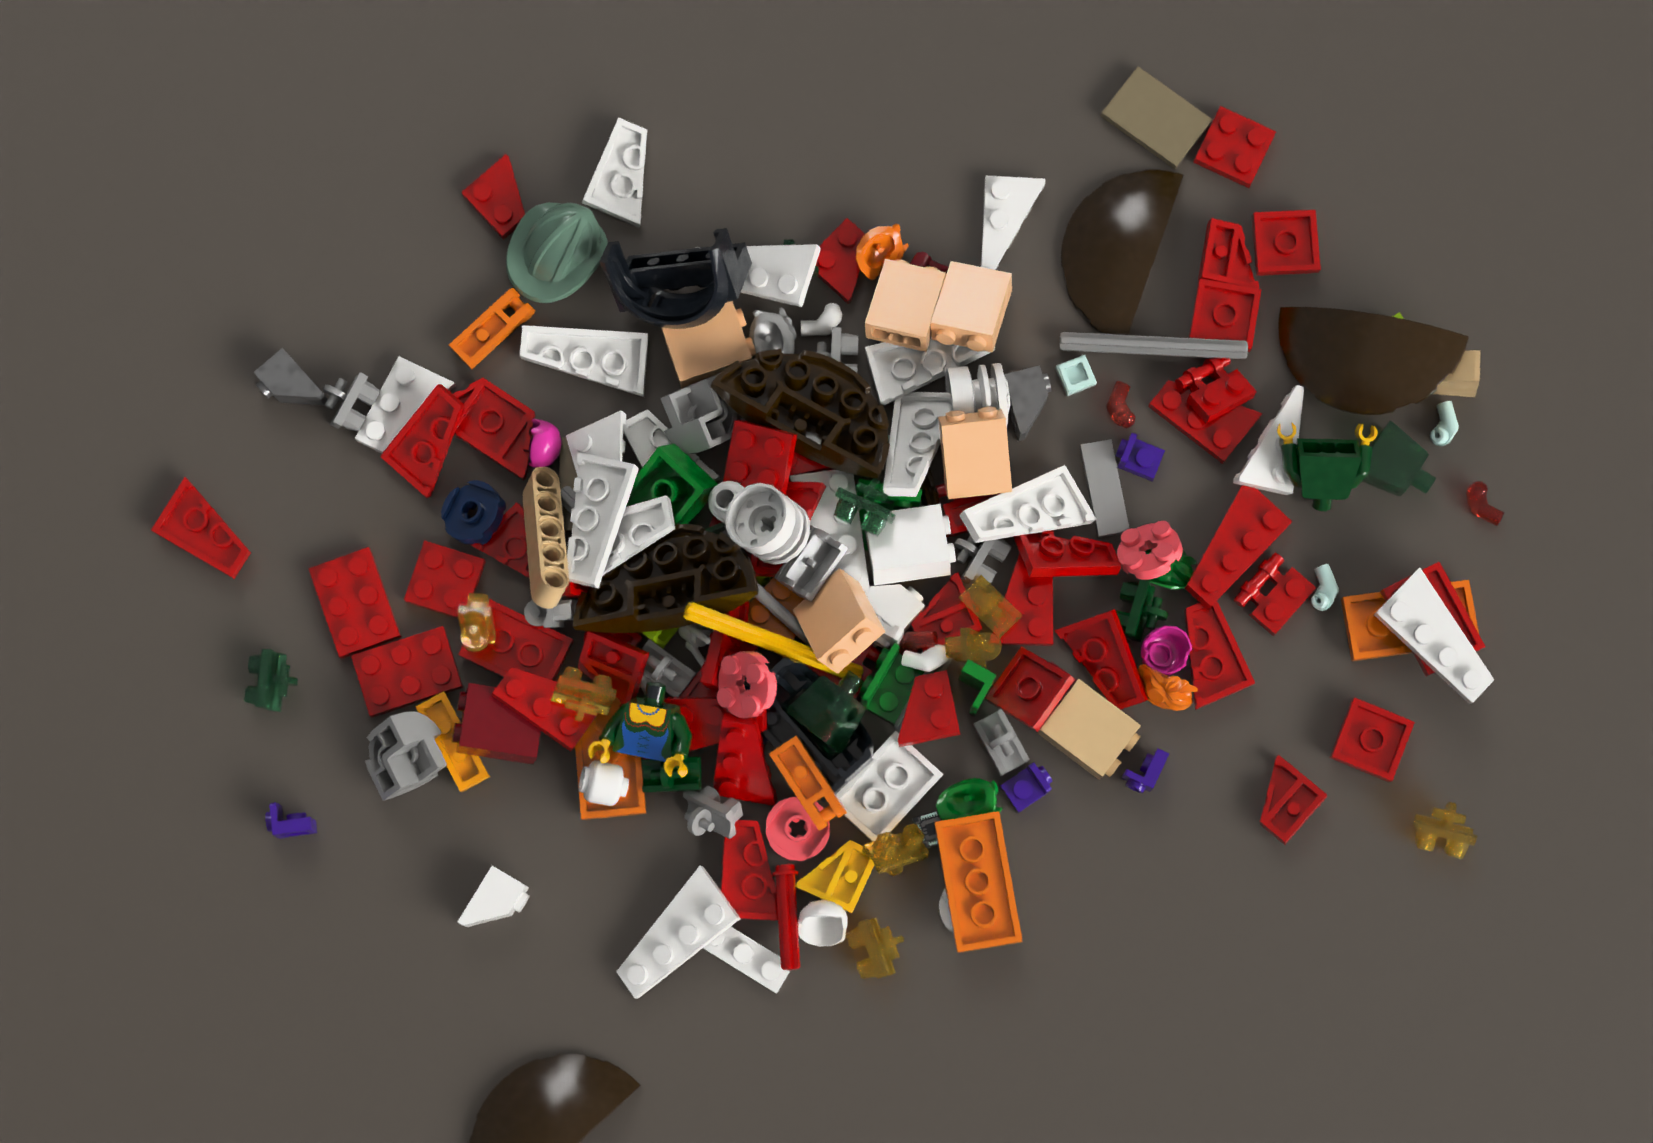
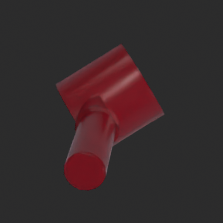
(923, 260)

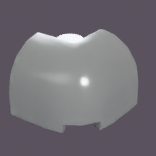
(698, 417)
(404, 753)

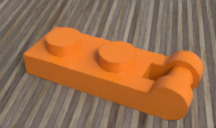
(491, 328)
(807, 781)

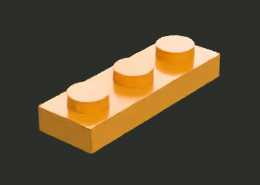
(464, 768)

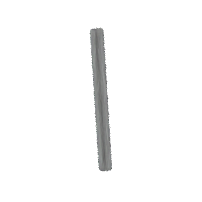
(1153, 345)

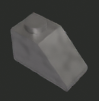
(287, 381)
(1027, 397)

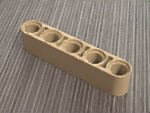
(545, 537)

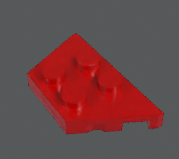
(496, 426)

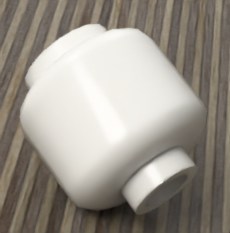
(721, 497)
(603, 783)

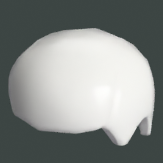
(822, 923)

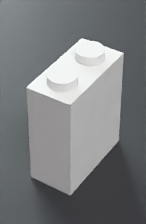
(911, 546)

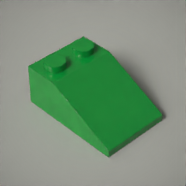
(678, 477)

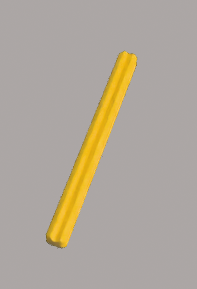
(761, 638)

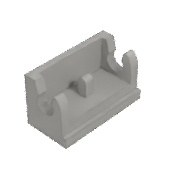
(813, 565)

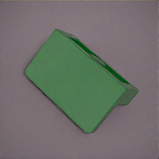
(979, 679)

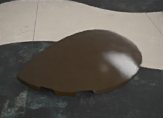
(1114, 245)
(1366, 359)
(818, 401)
(660, 581)
(552, 1101)

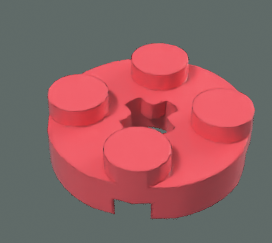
(1136, 541)
(731, 687)
(778, 831)

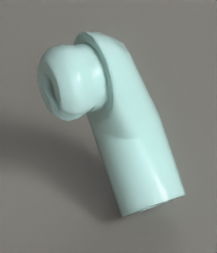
(1447, 427)
(1327, 589)

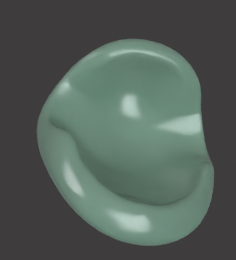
(554, 251)

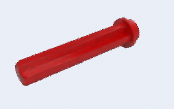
(787, 916)

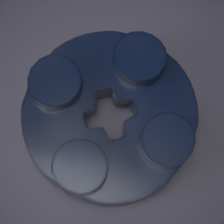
(484, 523)

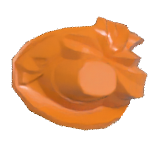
(878, 245)
(1166, 691)

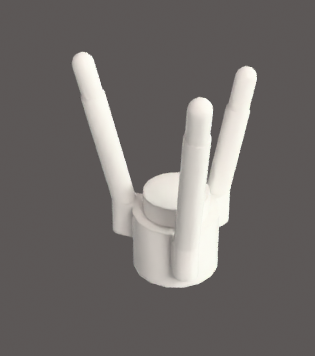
(696, 636)

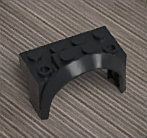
(716, 268)
(837, 769)

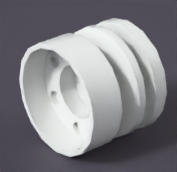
(971, 394)
(767, 523)

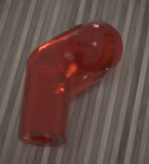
(1118, 408)
(1479, 505)
(915, 640)

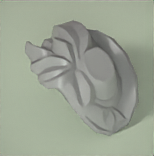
(772, 331)

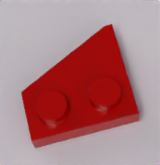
(838, 259)
(617, 660)

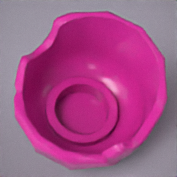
(545, 444)
(1166, 649)

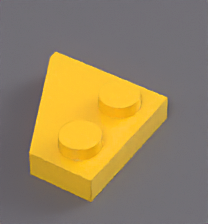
(840, 876)

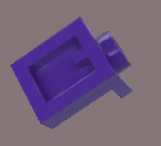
(1139, 457)
(1151, 767)
(1027, 787)
(295, 825)

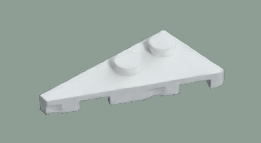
(1005, 208)
(1265, 466)

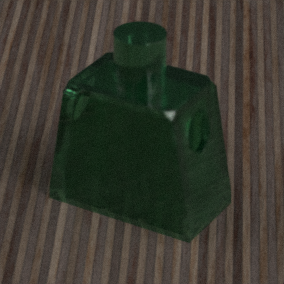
(1398, 462)
(830, 709)

